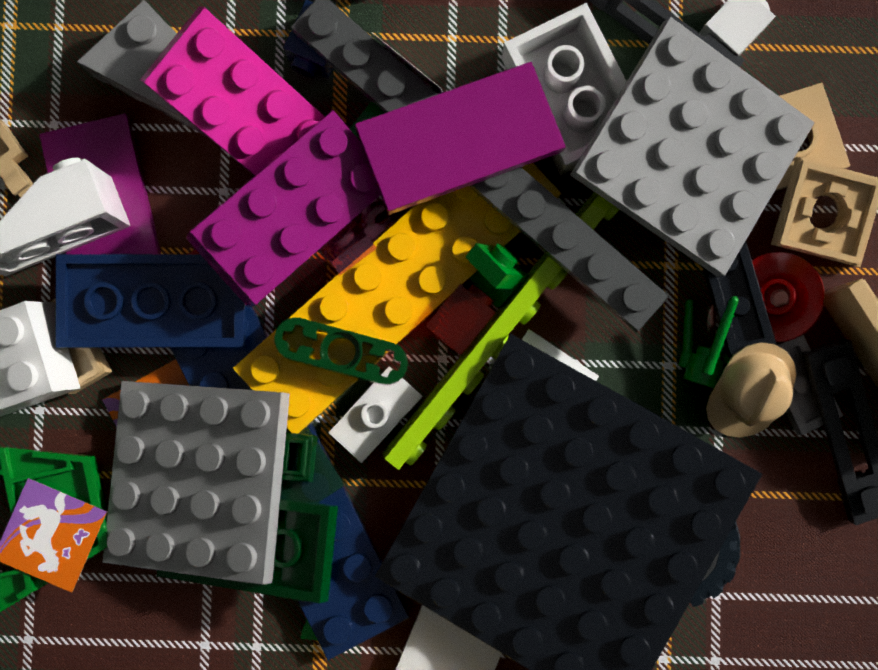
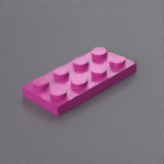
(230, 93)

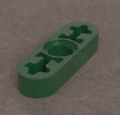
(310, 332)

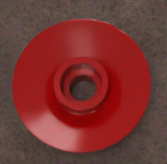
(804, 288)

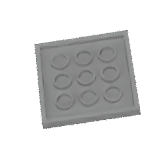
(693, 148)
(197, 480)

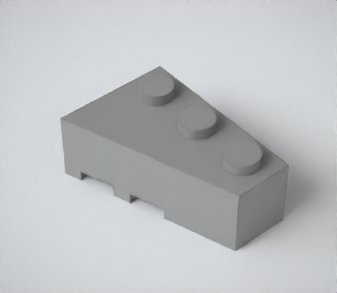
(129, 52)

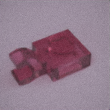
(355, 239)

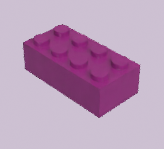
(287, 211)

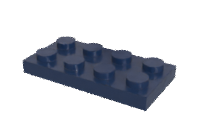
(145, 302)

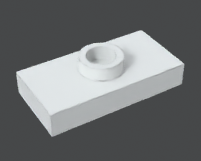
(374, 416)

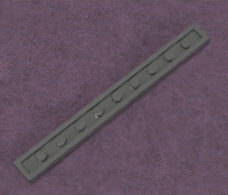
(511, 194)

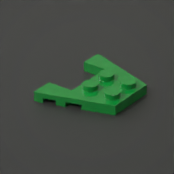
(65, 472)

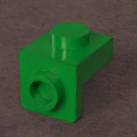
(497, 272)

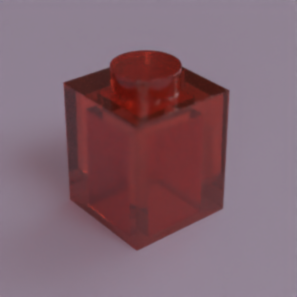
(461, 318)

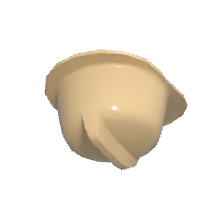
(752, 390)

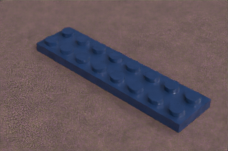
(357, 600)

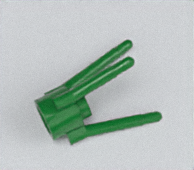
(706, 364)

